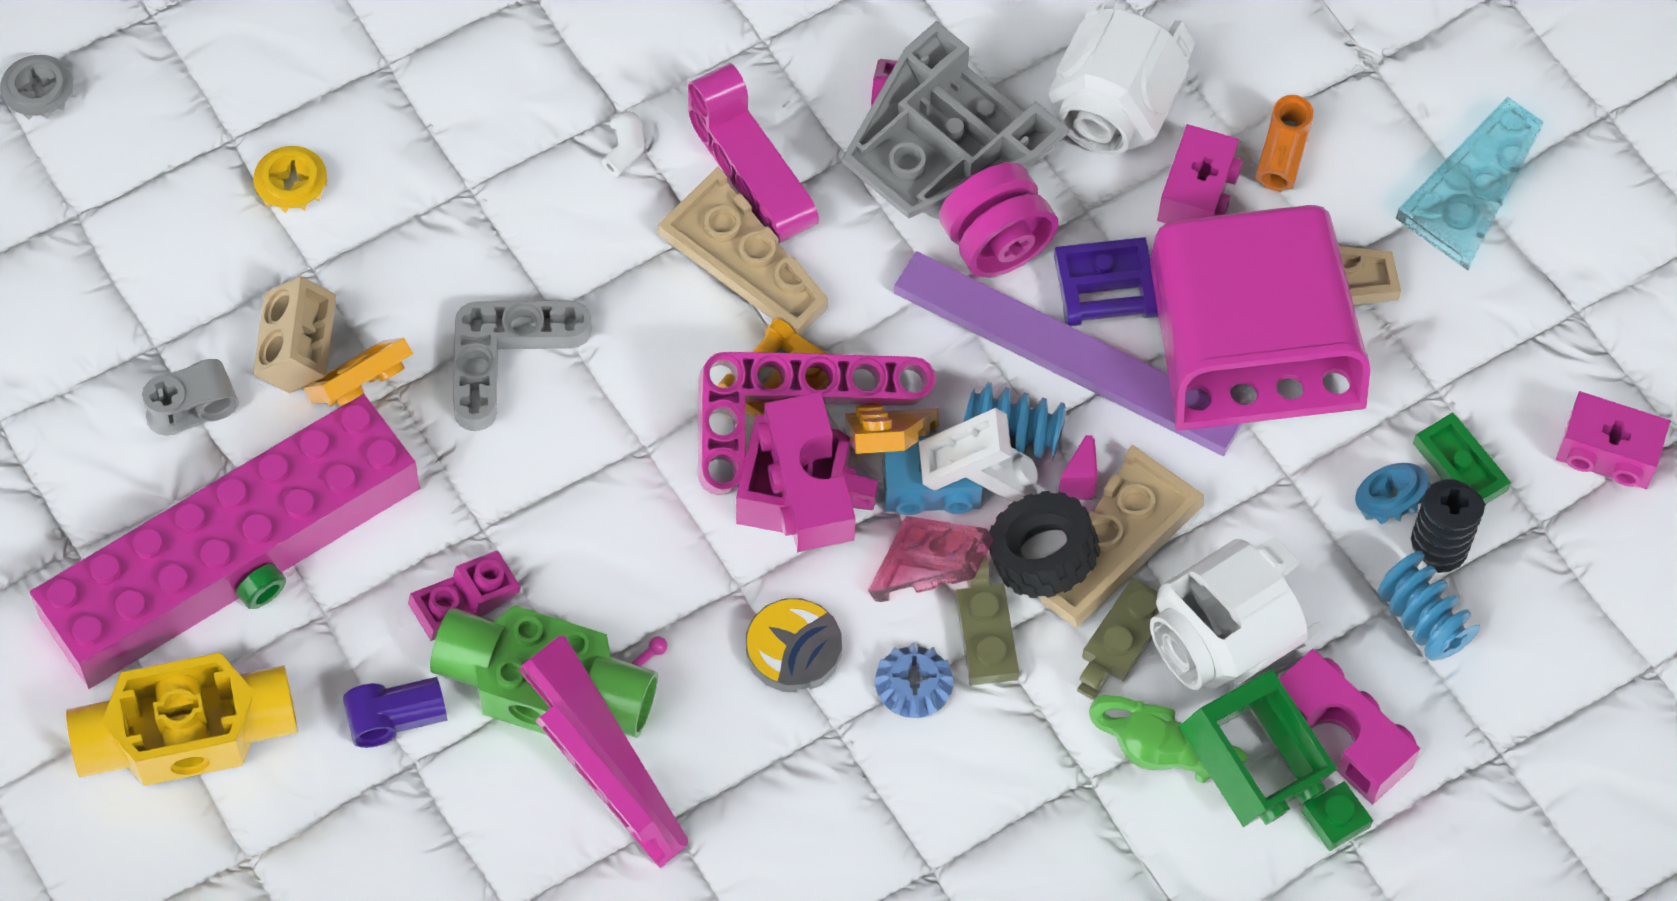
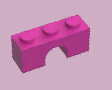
(815, 508)
(1380, 749)

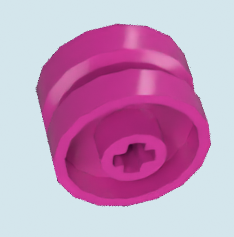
(998, 220)

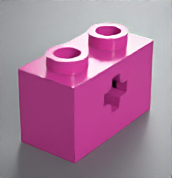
(1200, 175)
(1613, 440)

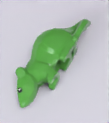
(1149, 735)

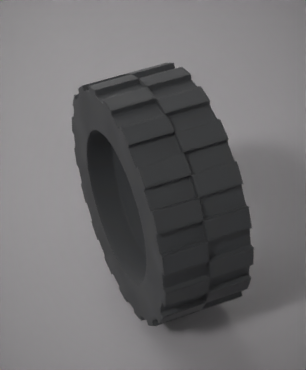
(1054, 572)

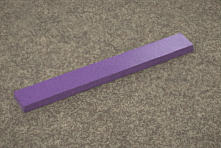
(1054, 346)

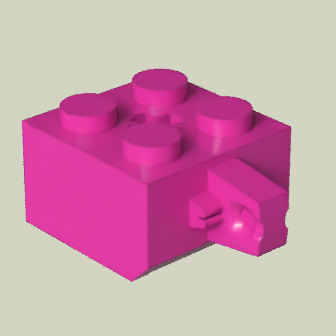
(758, 504)

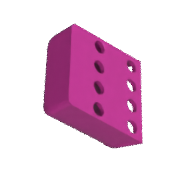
(1254, 306)

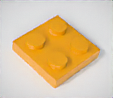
(345, 381)

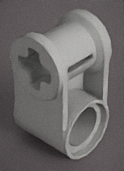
(192, 396)

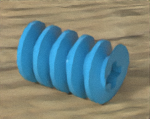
(1024, 422)
(1424, 609)

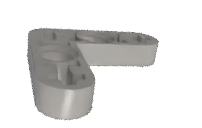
(486, 343)

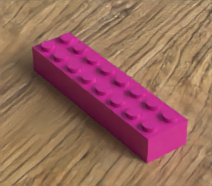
(204, 547)

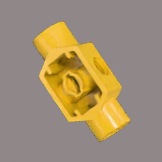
(181, 719)

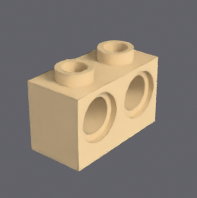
(294, 334)

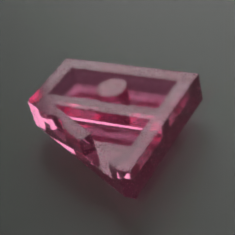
(929, 555)

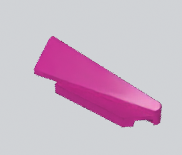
(599, 750)

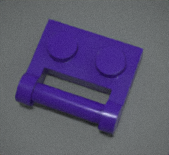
(1105, 268)

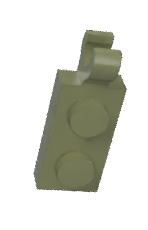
(986, 630)
(1119, 638)

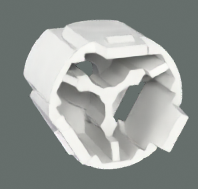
(1119, 78)
(1230, 615)

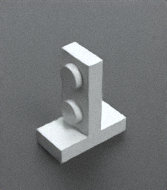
(981, 454)

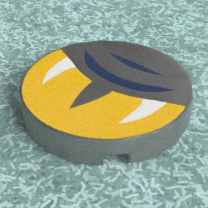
(793, 644)

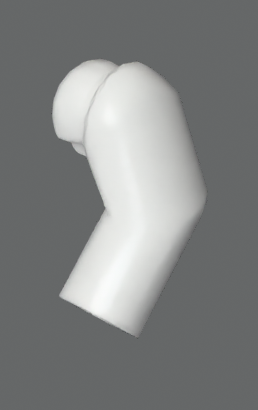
(630, 142)

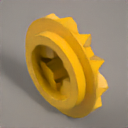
(277, 166)

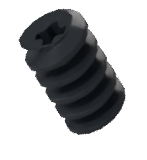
(1447, 524)

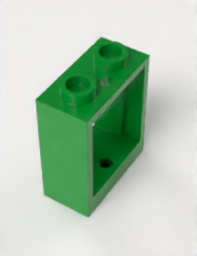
(1287, 731)

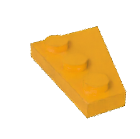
(888, 431)

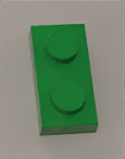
(1459, 456)

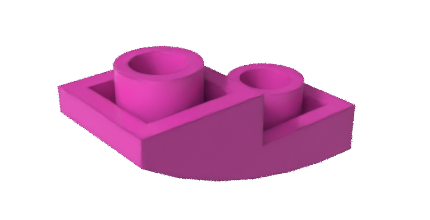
(474, 588)

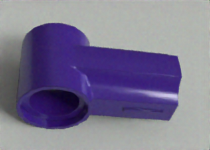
(381, 712)

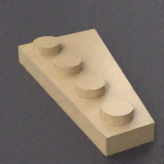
(1133, 521)

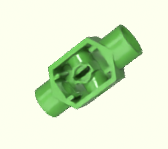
(492, 651)

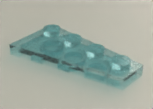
(1467, 190)

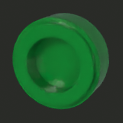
(261, 586)

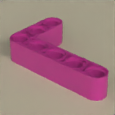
(792, 370)

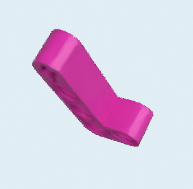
(746, 154)

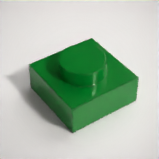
(1337, 816)

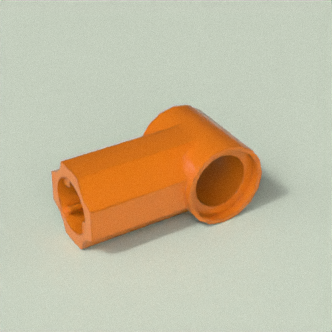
(1285, 143)

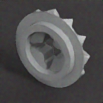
(18, 82)

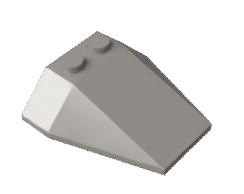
(941, 126)

